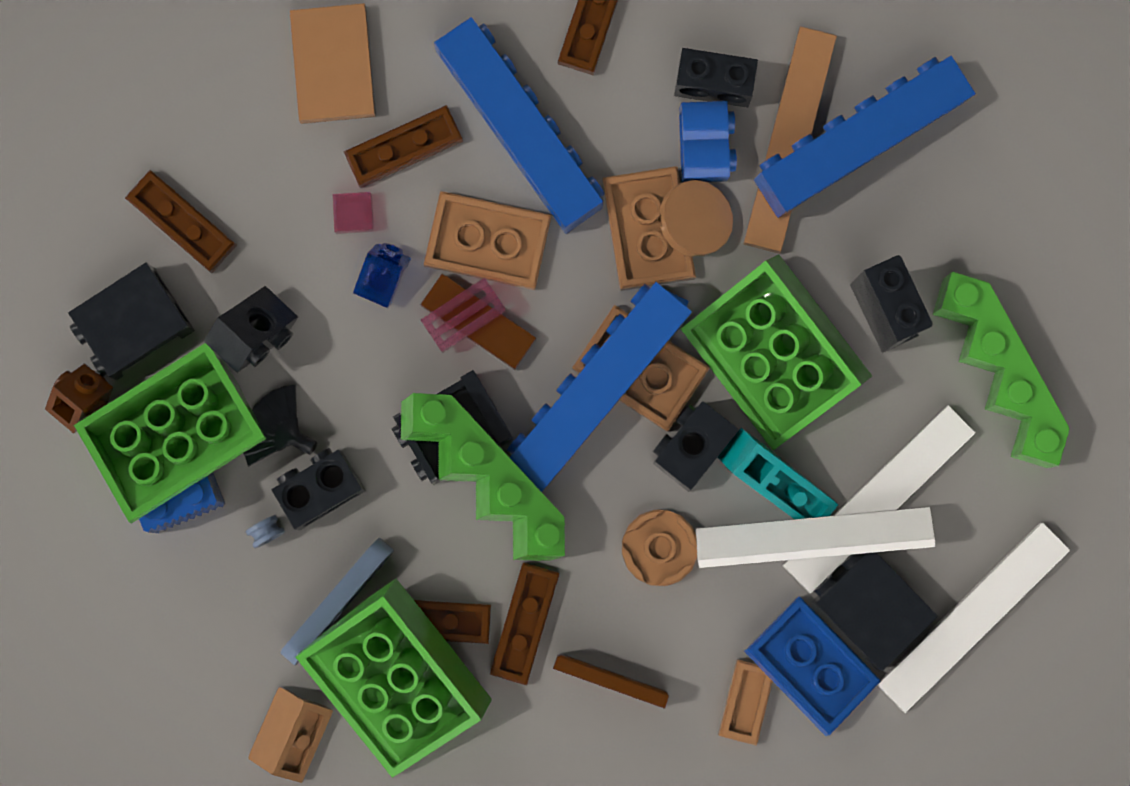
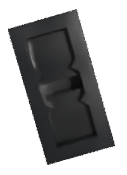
(715, 77)
(322, 498)

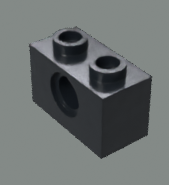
(251, 329)
(715, 434)

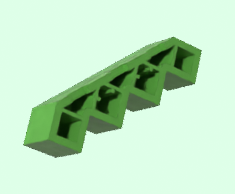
(1017, 384)
(501, 486)

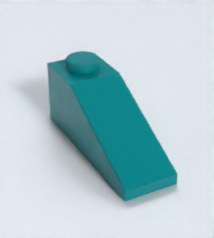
(775, 478)

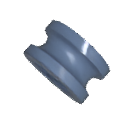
(265, 531)

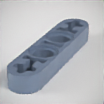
(338, 599)

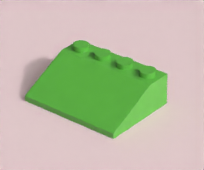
(776, 351)
(170, 431)
(395, 679)

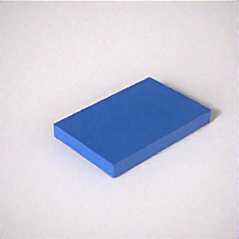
(812, 666)

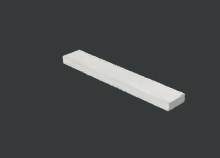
(892, 485)
(815, 537)
(973, 617)

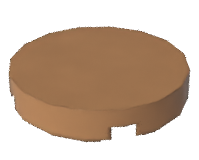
(696, 218)
(659, 548)

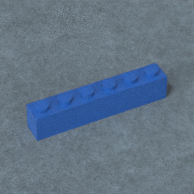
(519, 124)
(864, 135)
(599, 385)

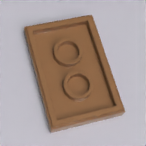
(332, 63)
(636, 233)
(487, 240)
(663, 385)

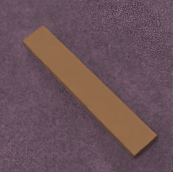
(793, 122)

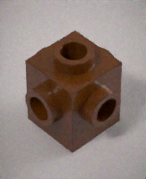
(77, 396)

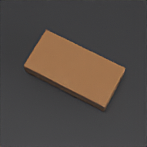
(745, 703)

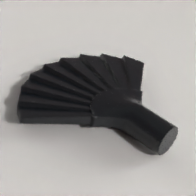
(279, 423)

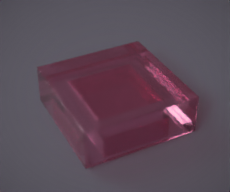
(353, 212)

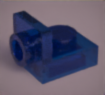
(381, 274)

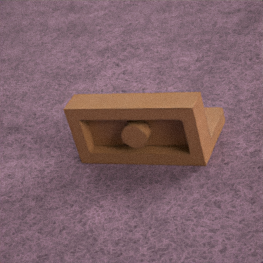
(290, 735)

